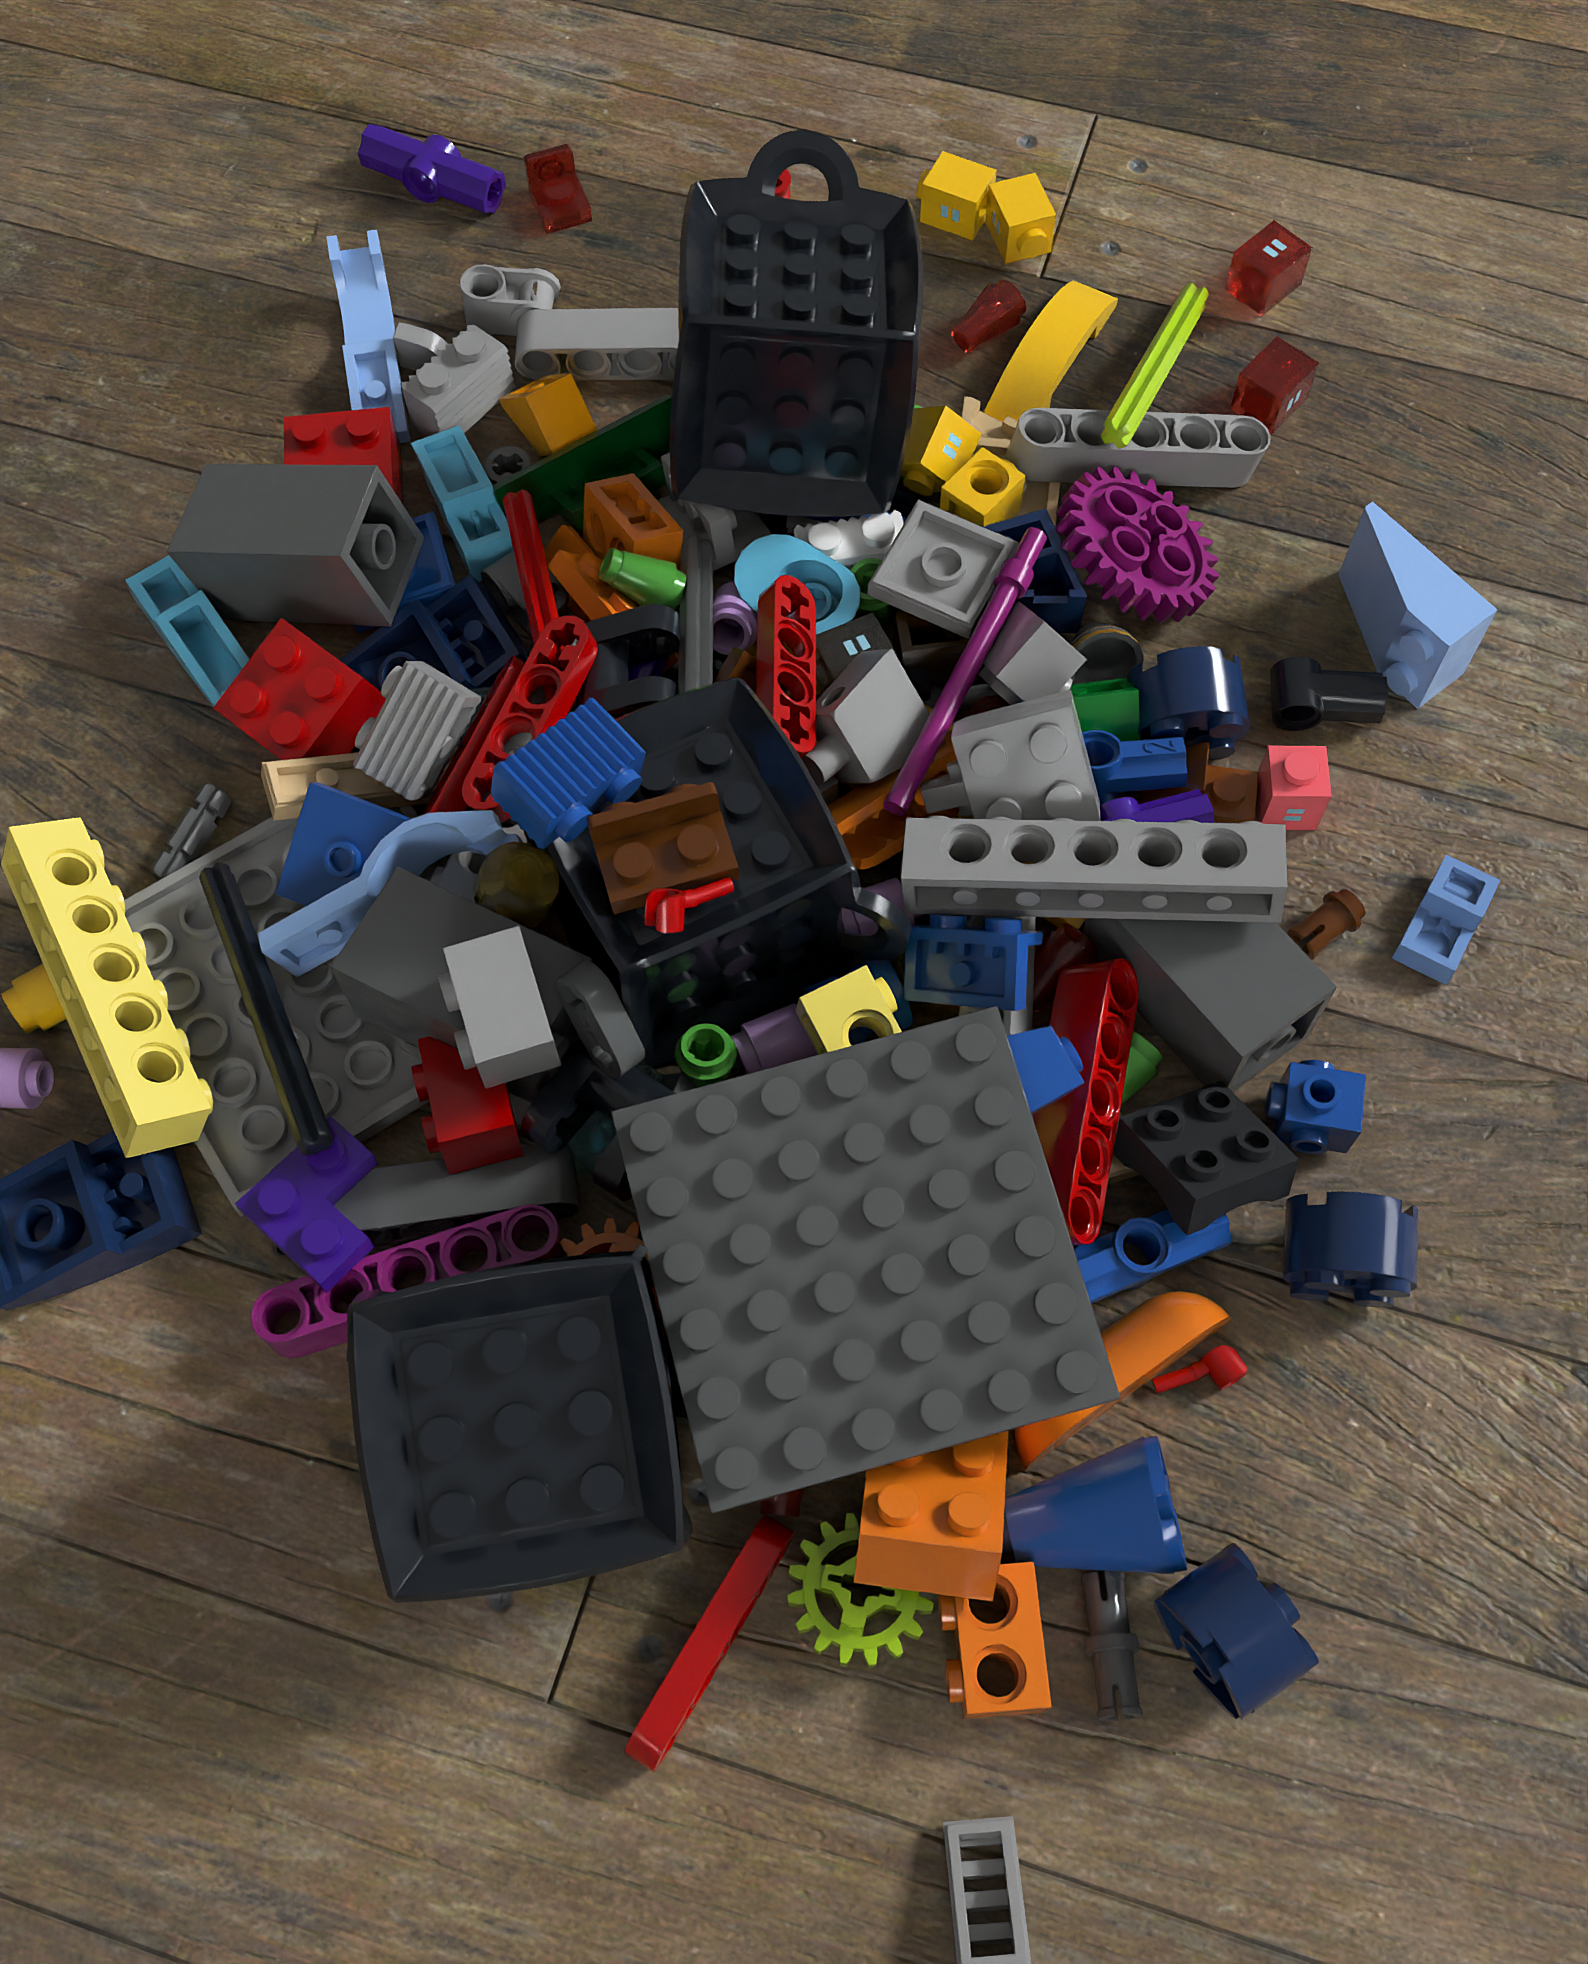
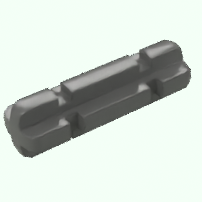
(192, 831)

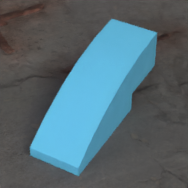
(464, 499)
(189, 626)

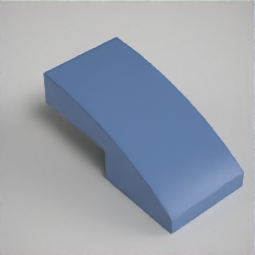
(1446, 919)

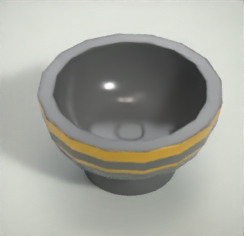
(1108, 651)

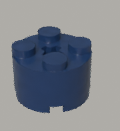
(1193, 697)
(1351, 1246)
(1236, 1632)

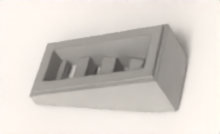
(986, 1833)

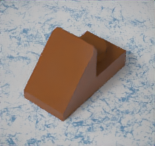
(1228, 789)

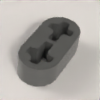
(600, 1019)

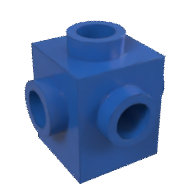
(1316, 1107)

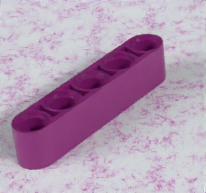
(436, 1255)

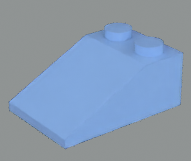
(1411, 608)

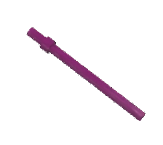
(1010, 584)

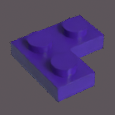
(298, 1210)

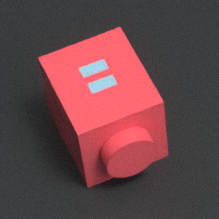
(1293, 786)

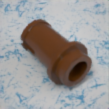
(1337, 914)

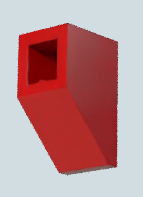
(467, 1121)

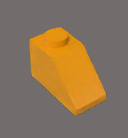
(549, 413)

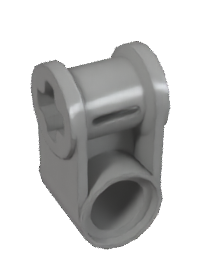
(500, 295)

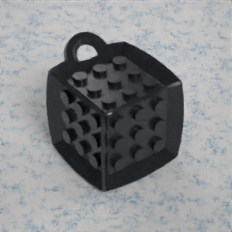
(795, 340)
(785, 913)
(515, 1427)

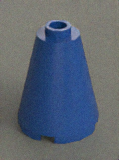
(1100, 1515)

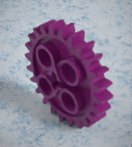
(1137, 545)

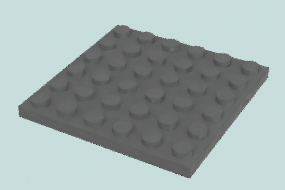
(860, 1259)

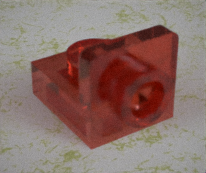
(556, 189)

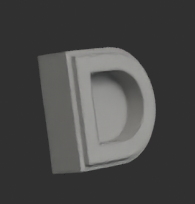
(416, 345)

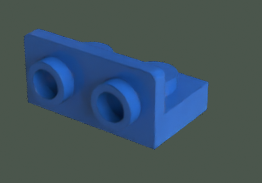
(969, 963)

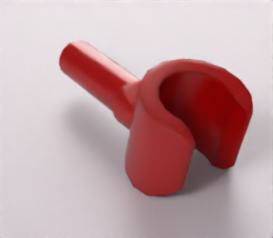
(667, 906)
(1220, 1364)

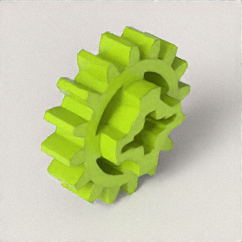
(828, 1581)

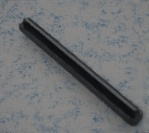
(266, 1011)

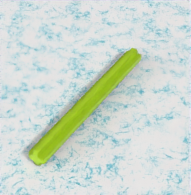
(1154, 366)

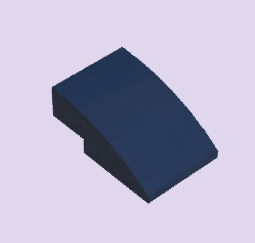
(457, 634)
(88, 1217)

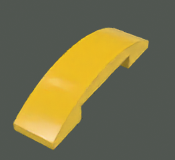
(1050, 349)

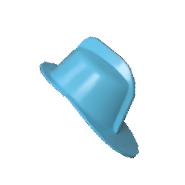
(829, 581)

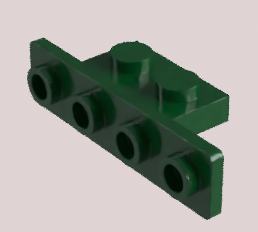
(613, 451)

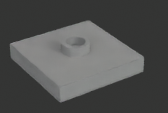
(941, 569)

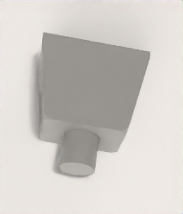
(866, 721)

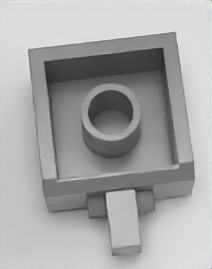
(1019, 765)

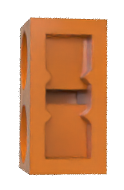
(630, 519)
(1012, 1640)

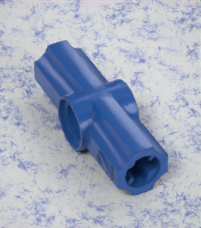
(1134, 764)
(1165, 1246)

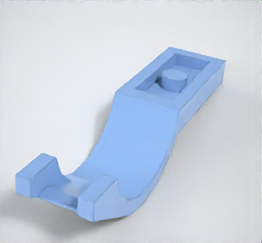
(368, 330)
(327, 924)

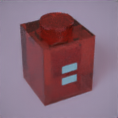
(1268, 268)
(1274, 384)

